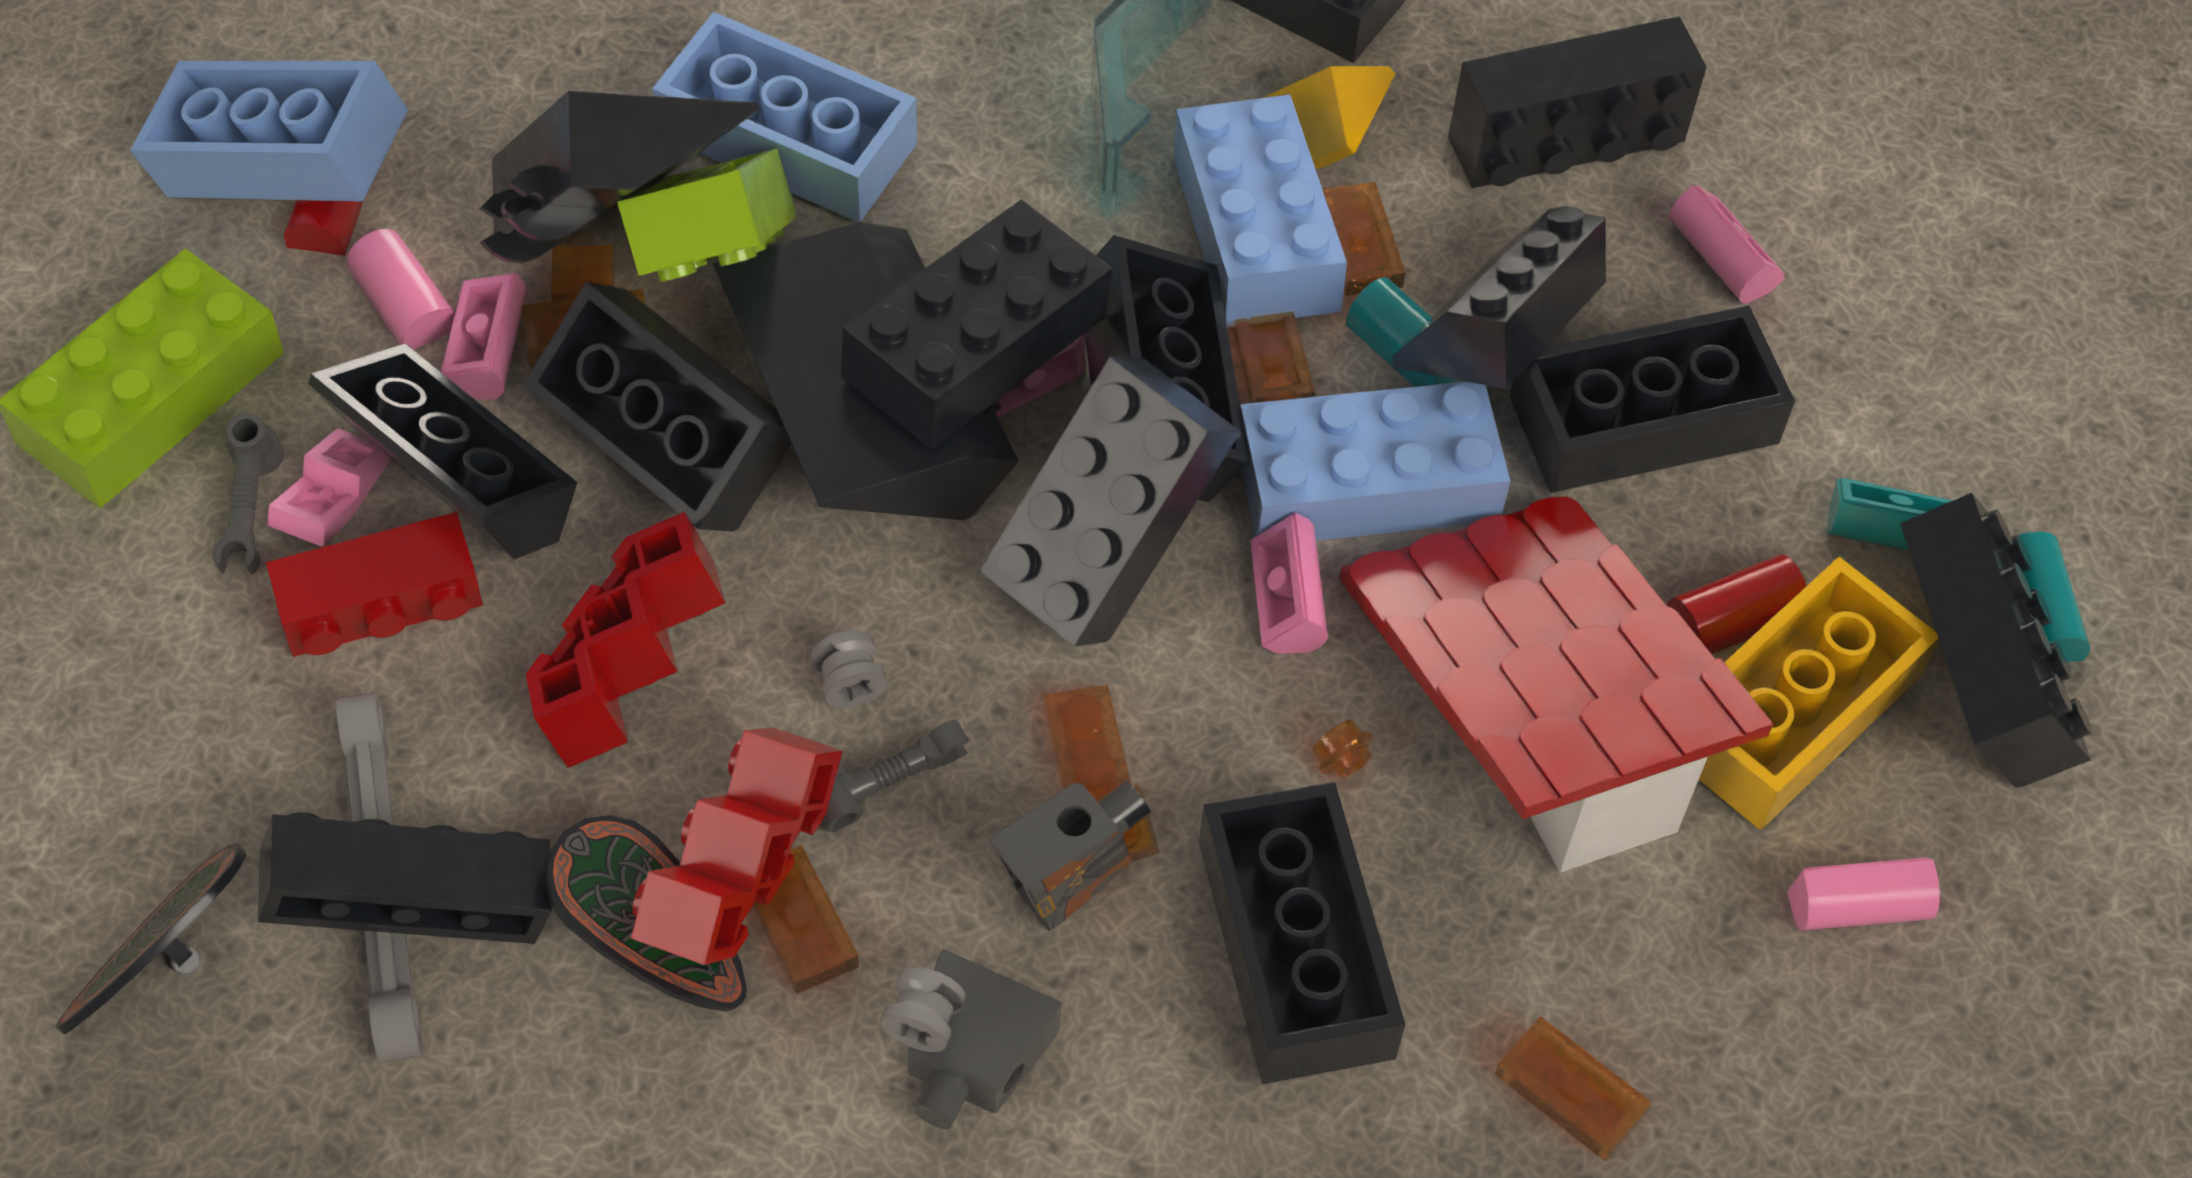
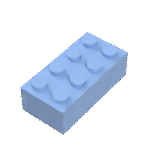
(832, 126)
(270, 130)
(1259, 208)
(1375, 460)

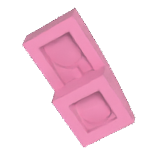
(332, 488)

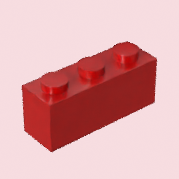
(374, 585)

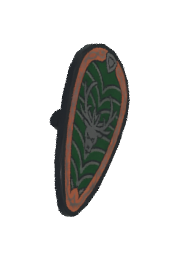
(592, 889)
(158, 935)

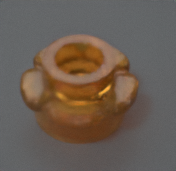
(1343, 749)

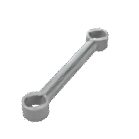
(392, 998)

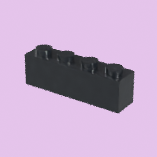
(402, 879)

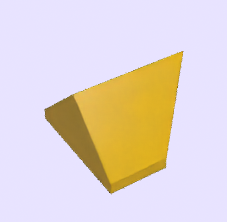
(1337, 108)

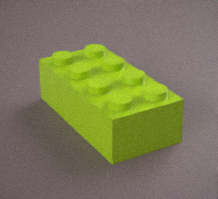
(708, 214)
(141, 377)

